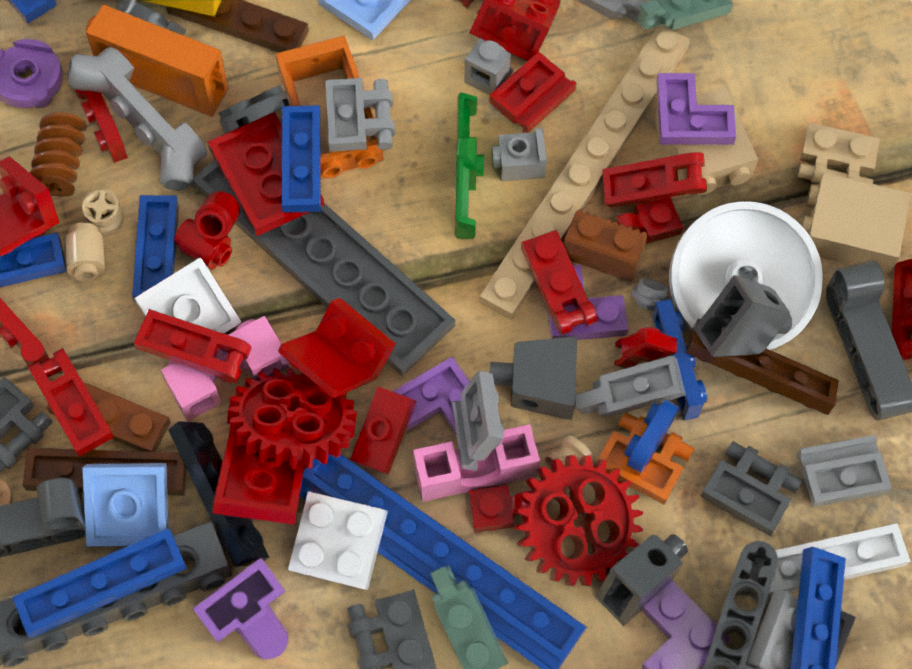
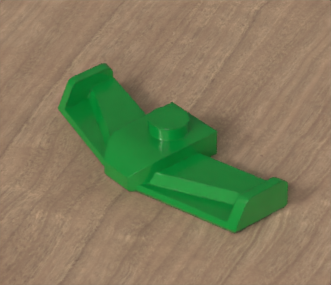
(468, 166)

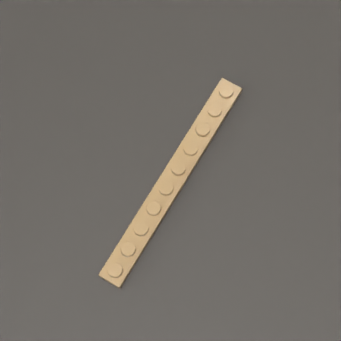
(584, 169)

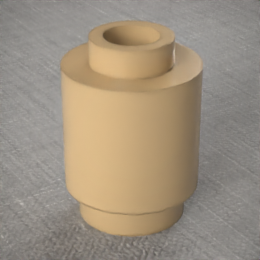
(84, 252)

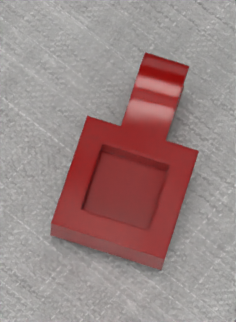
(655, 218)
(646, 346)
(494, 508)

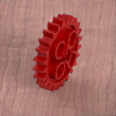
(290, 419)
(546, 535)

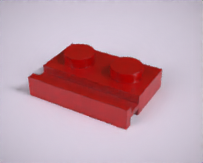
(532, 92)

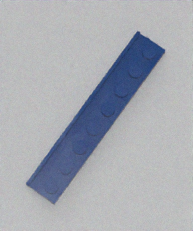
(423, 545)

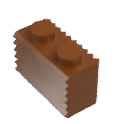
(605, 245)

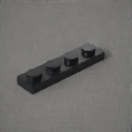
(204, 465)

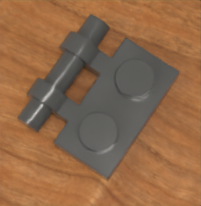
(13, 408)
(747, 497)
(403, 633)

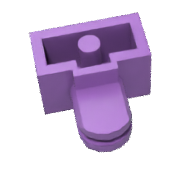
(245, 608)

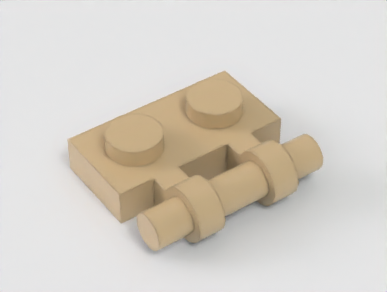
(839, 150)

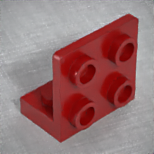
(515, 24)
(24, 206)
(341, 352)

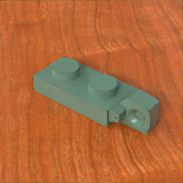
(681, 12)
(466, 623)

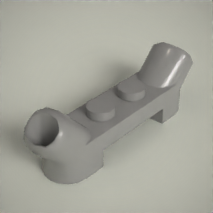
(111, 76)

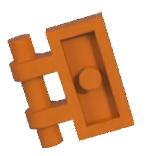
(660, 473)

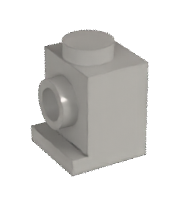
(491, 60)
(520, 156)

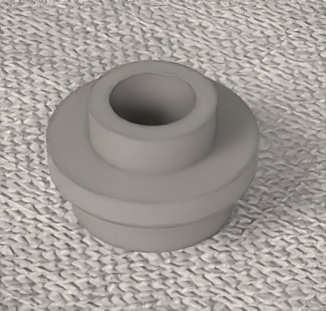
(649, 292)

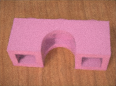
(196, 390)
(441, 474)

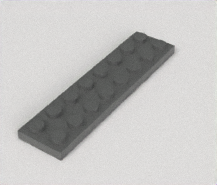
(341, 264)

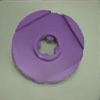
(39, 87)

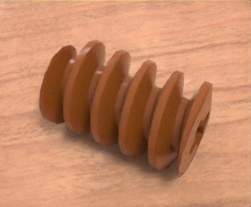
(58, 152)

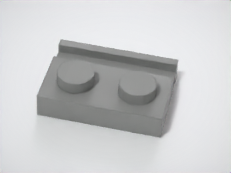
(477, 420)
(844, 471)

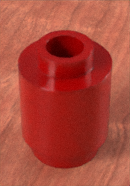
(217, 215)
(191, 243)

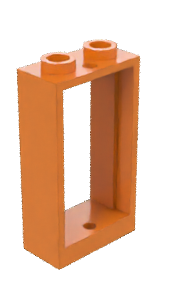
(328, 56)
(162, 59)

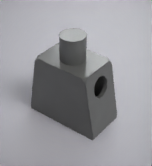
(743, 319)
(541, 376)
(641, 576)

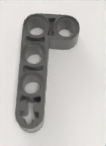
(869, 343)
(43, 521)
(738, 620)

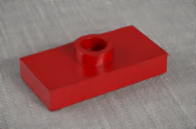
(383, 430)

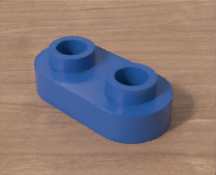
(642, 448)

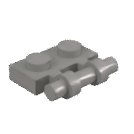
(346, 114)

